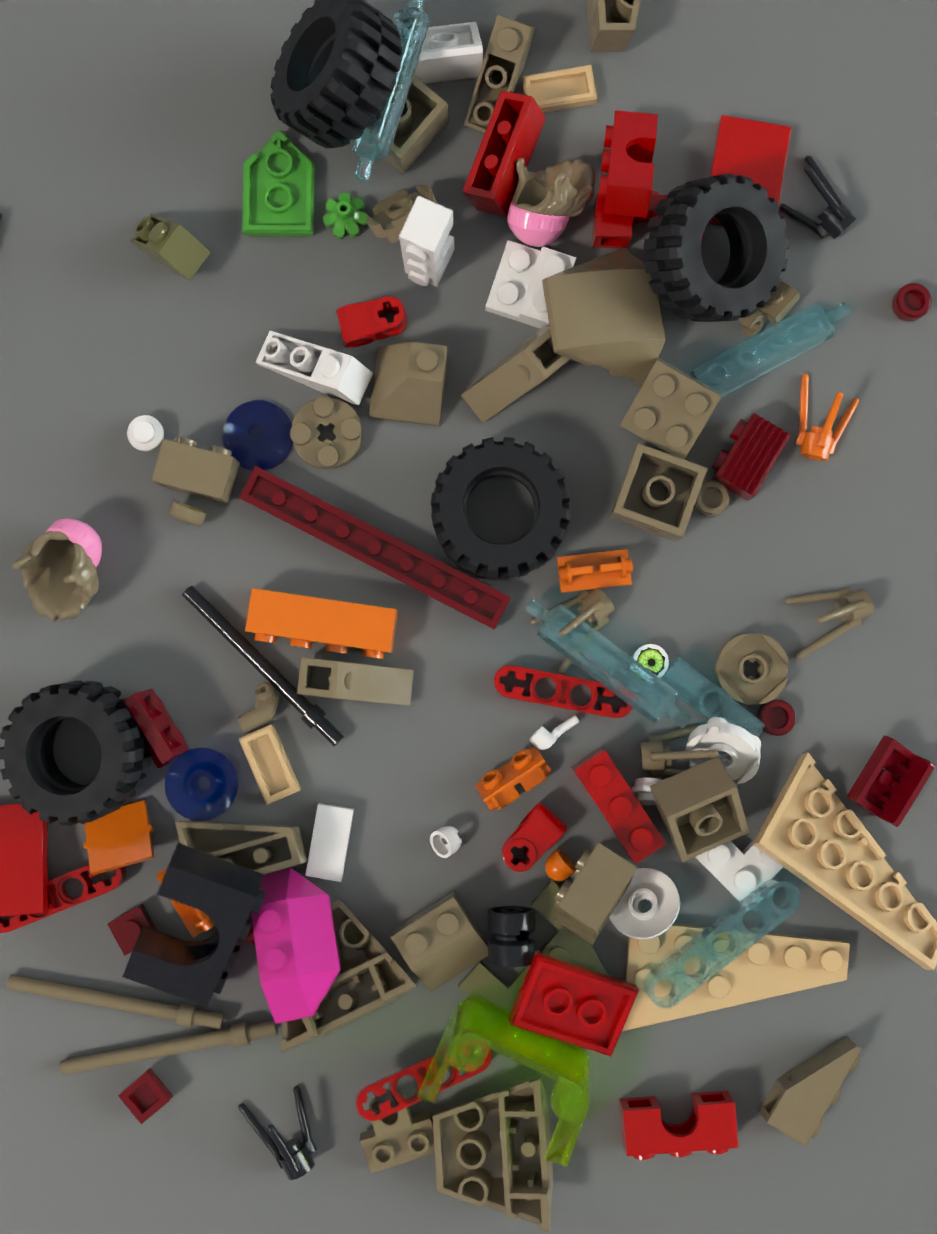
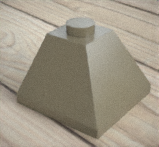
(409, 383)

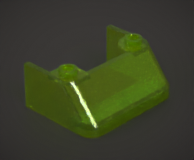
(483, 1026)

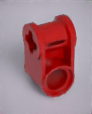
(367, 321)
(538, 832)

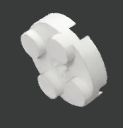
(732, 739)

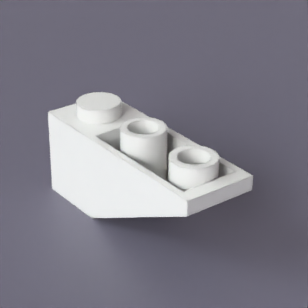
(315, 367)

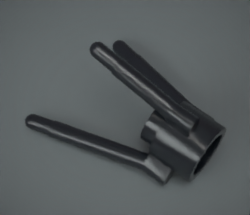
(834, 217)
(293, 1155)

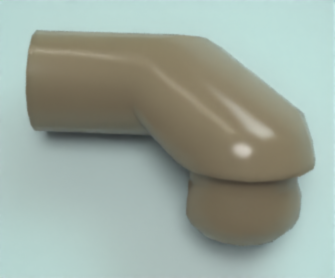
(264, 709)

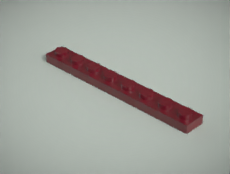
(374, 547)

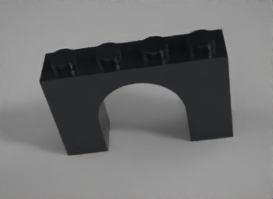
(197, 967)

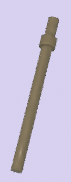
(184, 1015)
(238, 1034)

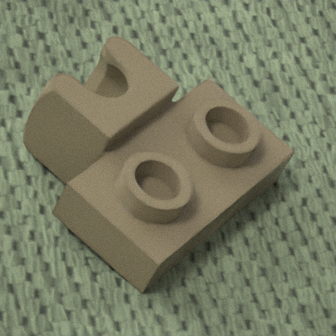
(397, 1138)

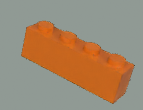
(321, 621)

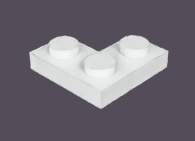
(739, 870)

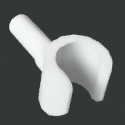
(544, 739)

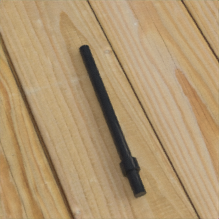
(312, 716)

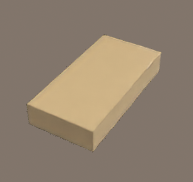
(561, 88)
(269, 764)

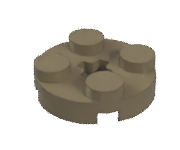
(394, 211)
(306, 434)
(772, 669)

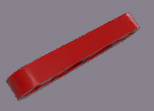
(561, 697)
(60, 900)
(418, 1072)

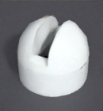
(438, 842)

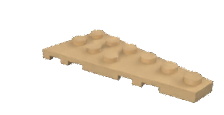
(840, 859)
(765, 970)

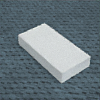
(329, 842)

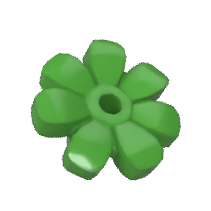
(345, 216)

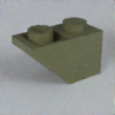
(170, 245)

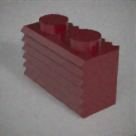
(750, 456)

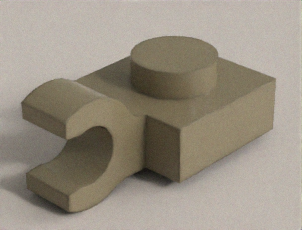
(773, 310)

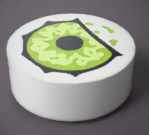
(652, 658)

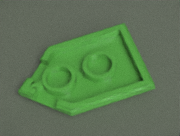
(278, 191)

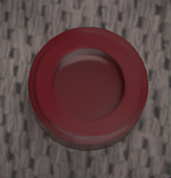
(911, 302)
(777, 716)

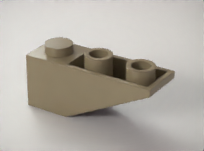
(500, 68)
(514, 375)
(355, 681)
(804, 1093)

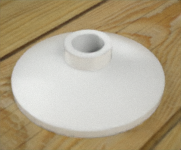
(652, 888)

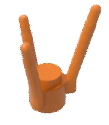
(821, 441)

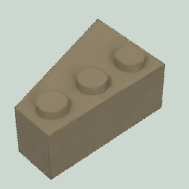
(253, 846)

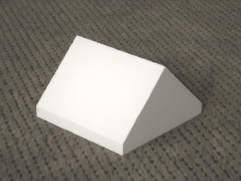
(450, 53)

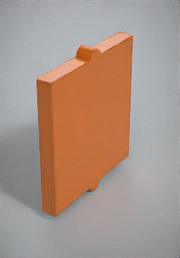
(119, 838)

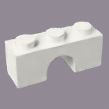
(427, 242)

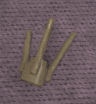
(593, 608)
(850, 608)
(658, 755)

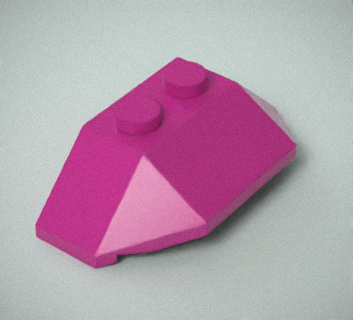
(294, 945)

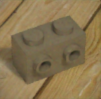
(196, 470)

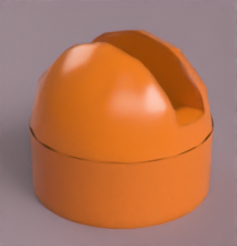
(559, 866)

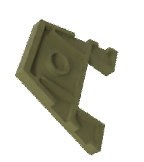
(562, 945)

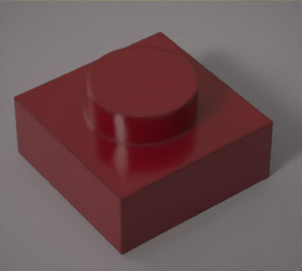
(128, 927)
(145, 1096)

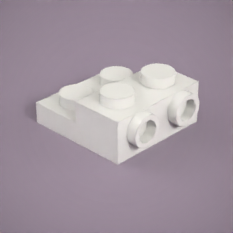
(518, 283)

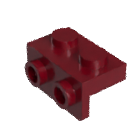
(157, 726)
(890, 781)

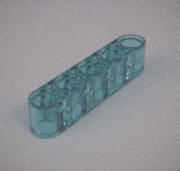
(739, 941)

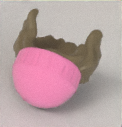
(548, 200)
(62, 568)

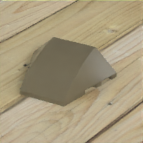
(606, 315)
(364, 985)
(496, 1152)

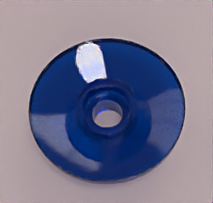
(274, 442)
(184, 790)

